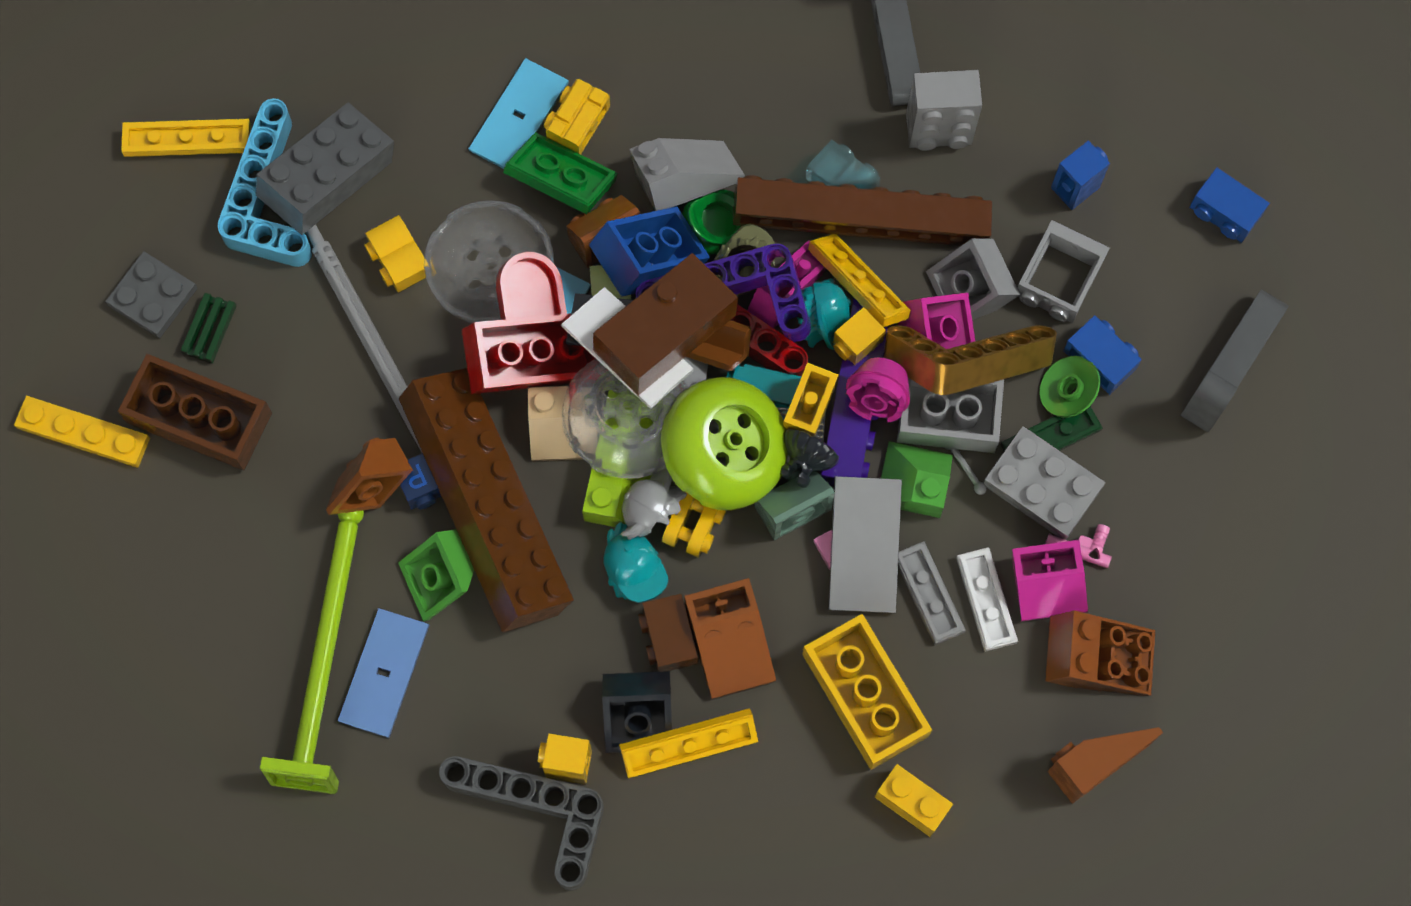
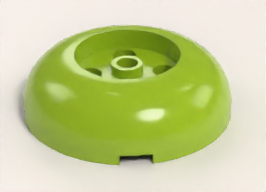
(692, 449)

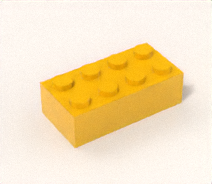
(866, 691)

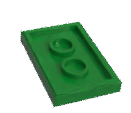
(560, 173)

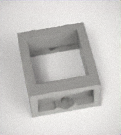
(1070, 243)

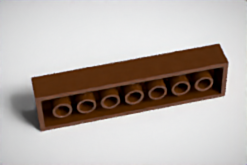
(485, 500)

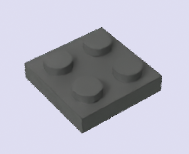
(151, 294)

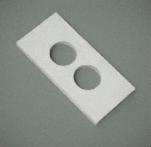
(596, 313)

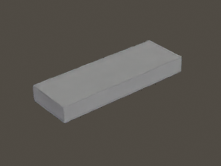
(929, 593)

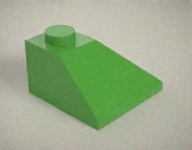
(923, 477)
(437, 572)

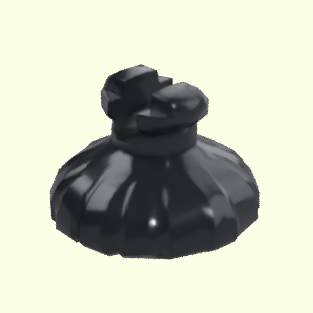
(806, 455)

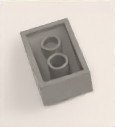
(683, 169)

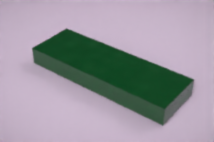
(1064, 431)

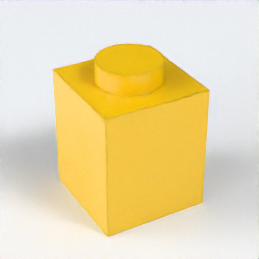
(858, 336)

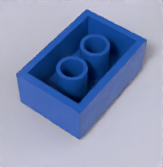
(645, 247)

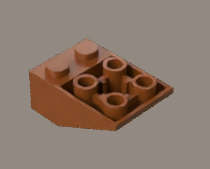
(730, 638)
(1099, 654)

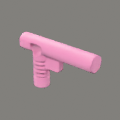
(1088, 545)

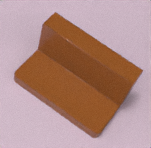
(725, 347)

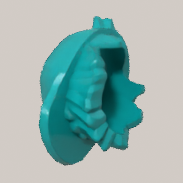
(827, 311)
(633, 567)

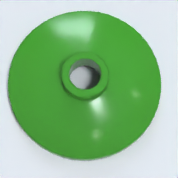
(1060, 382)

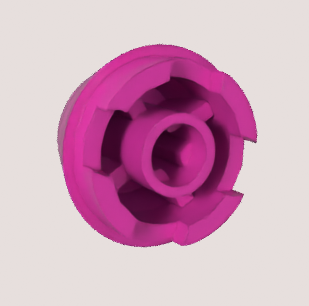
(879, 389)

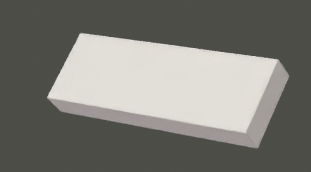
(986, 599)

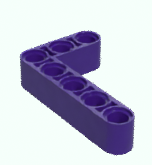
(762, 276)

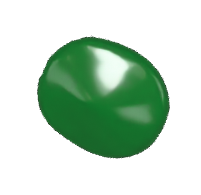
(712, 219)

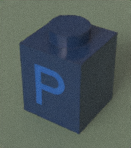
(420, 485)

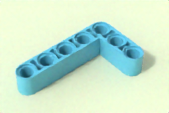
(245, 188)

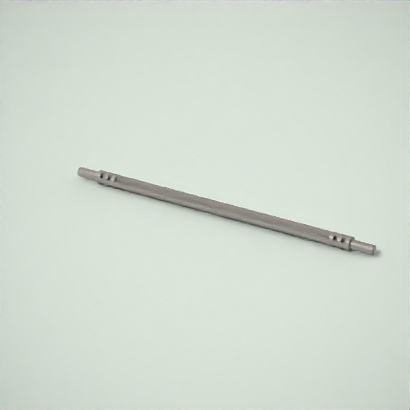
(359, 319)

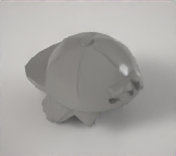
(650, 503)

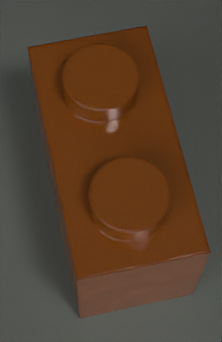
(669, 633)

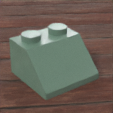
(794, 506)

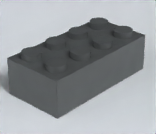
(324, 168)

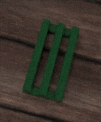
(196, 325)

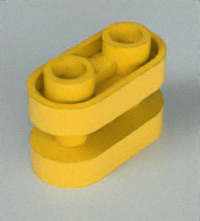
(699, 539)

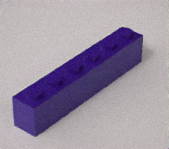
(848, 431)

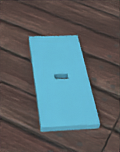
(529, 93)

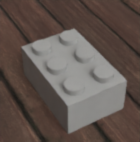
(943, 109)
(955, 420)
(1044, 483)

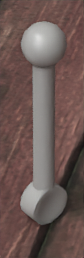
(979, 487)

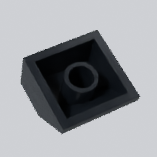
(635, 706)

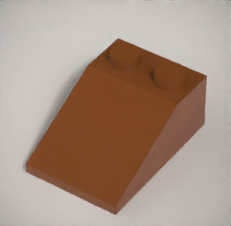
(1093, 760)

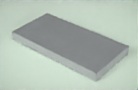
(865, 544)

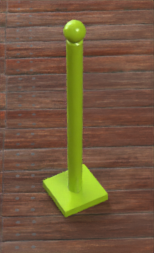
(301, 771)

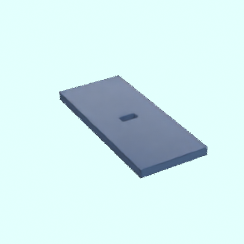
(374, 698)

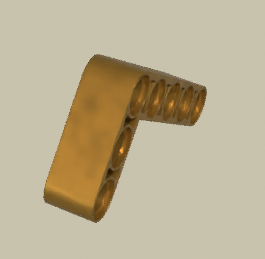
(969, 364)

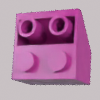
(1049, 579)

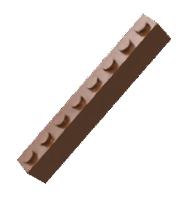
(861, 211)

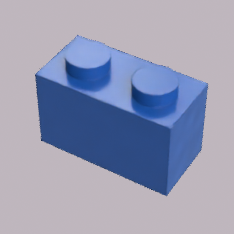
(1080, 174)
(1228, 205)
(1103, 348)

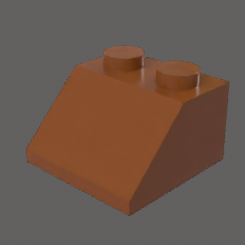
(586, 226)
(370, 477)

